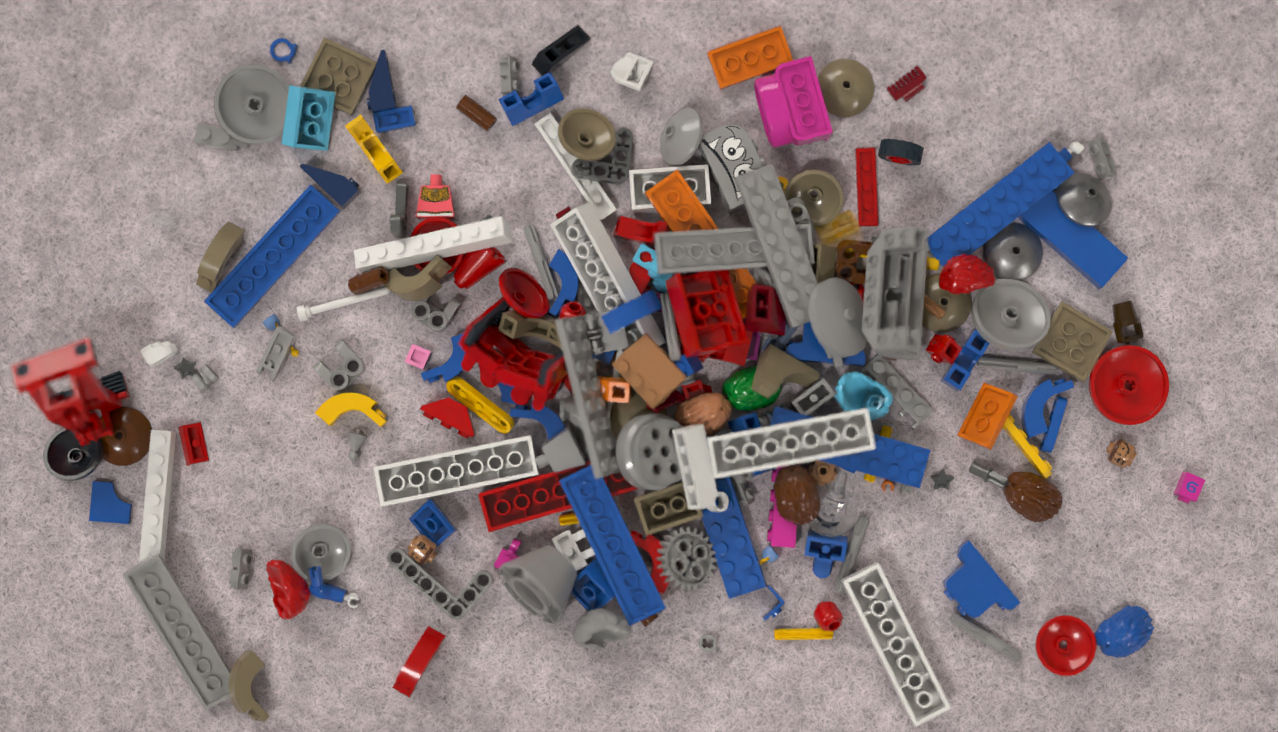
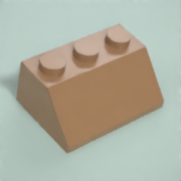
(649, 371)

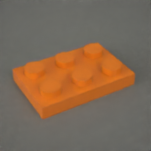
(987, 415)

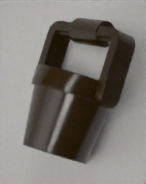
(1126, 315)

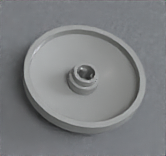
(252, 104)
(1011, 315)
(837, 317)

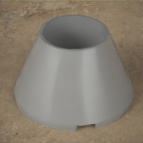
(540, 582)

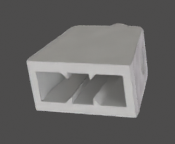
(561, 452)

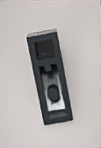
(560, 50)

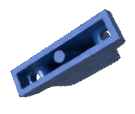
(812, 351)
(976, 585)

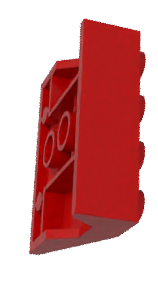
(706, 312)

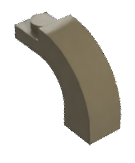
(217, 255)
(420, 285)
(516, 325)
(240, 685)

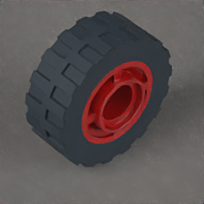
(900, 152)

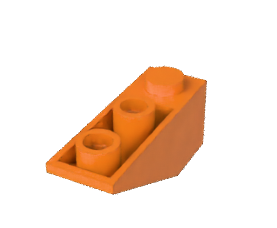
(615, 389)

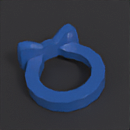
(293, 48)

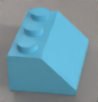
(308, 118)

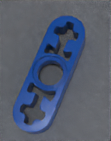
(1055, 421)

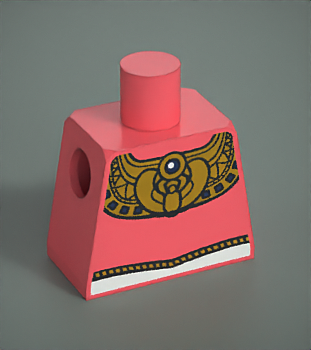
(435, 200)

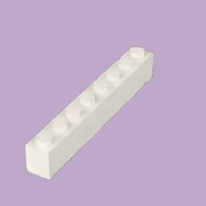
(441, 243)
(157, 494)

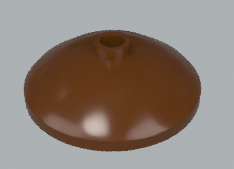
(135, 440)

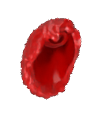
(966, 274)
(288, 588)

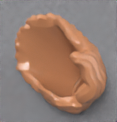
(706, 409)

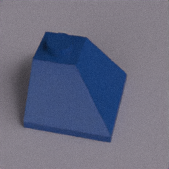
(592, 587)

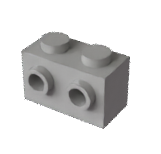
(813, 397)

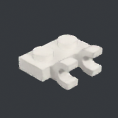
(568, 546)

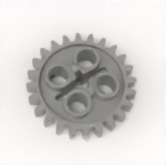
(686, 559)

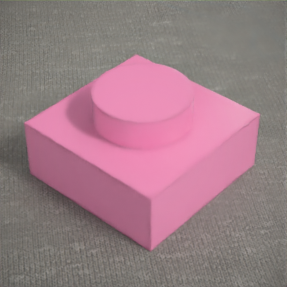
(418, 356)

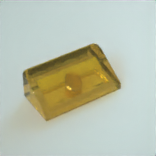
(838, 228)

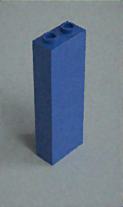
(1079, 245)

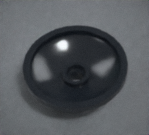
(61, 453)

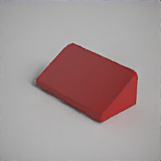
(193, 443)

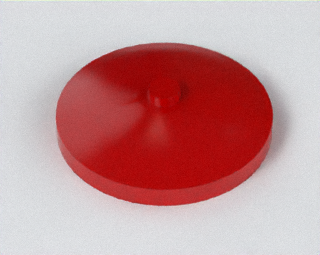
(1128, 385)

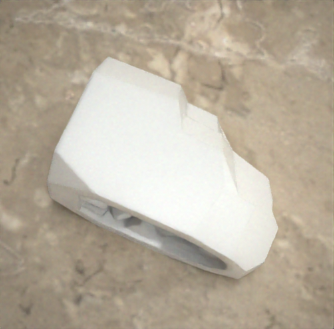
(158, 352)

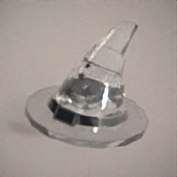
(837, 509)

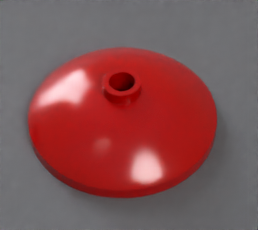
(435, 224)
(523, 293)
(1079, 647)

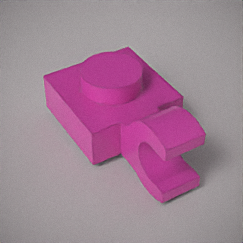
(508, 555)

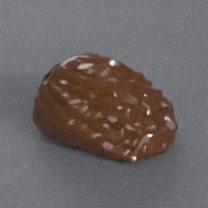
(796, 494)
(1032, 496)

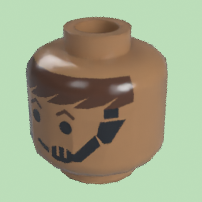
(1121, 453)
(422, 549)

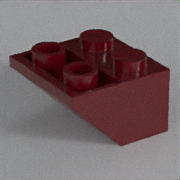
(764, 311)

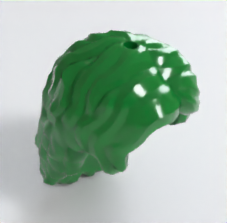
(739, 392)

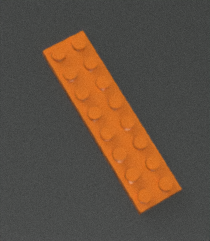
(684, 212)

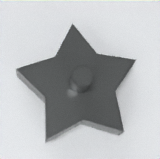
(186, 368)
(942, 480)

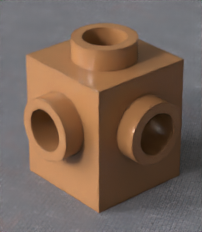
(814, 468)

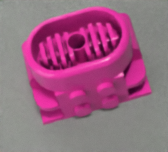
(793, 105)

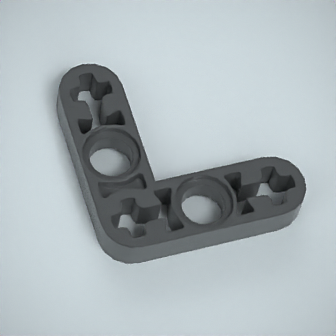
(615, 165)
(399, 220)

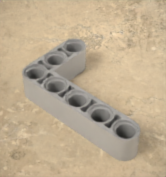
(438, 587)

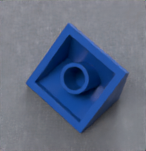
(433, 522)

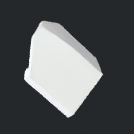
(631, 71)

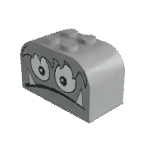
(728, 155)

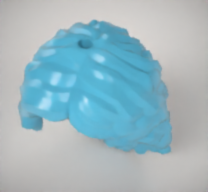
(860, 392)

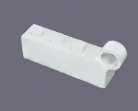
(697, 469)

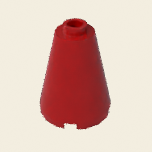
(477, 266)

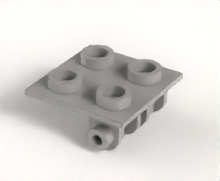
(599, 336)

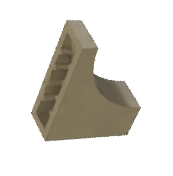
(779, 367)

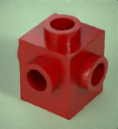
(943, 349)

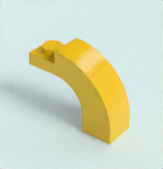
(373, 149)
(338, 405)

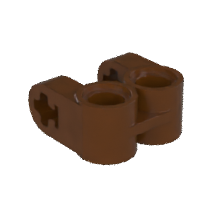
(858, 248)

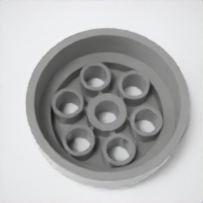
(639, 467)

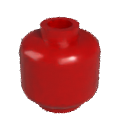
(571, 310)
(828, 616)

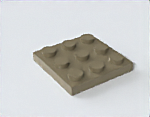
(341, 72)
(1073, 342)

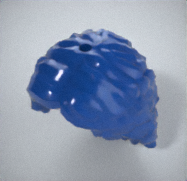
(1124, 632)

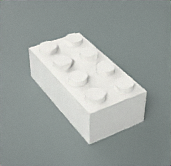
(643, 179)

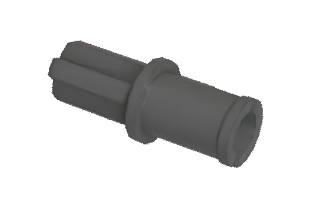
(988, 475)

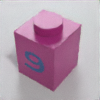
(1189, 487)

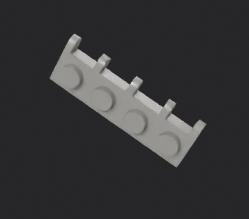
(901, 391)

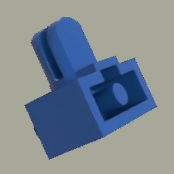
(824, 551)

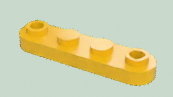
(480, 405)
(1030, 451)

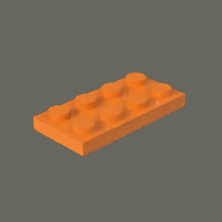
(749, 57)

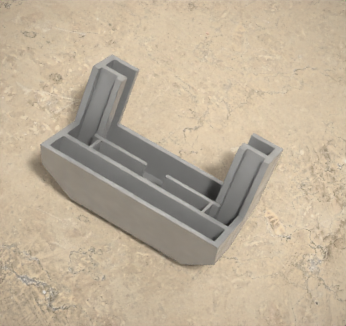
(896, 292)

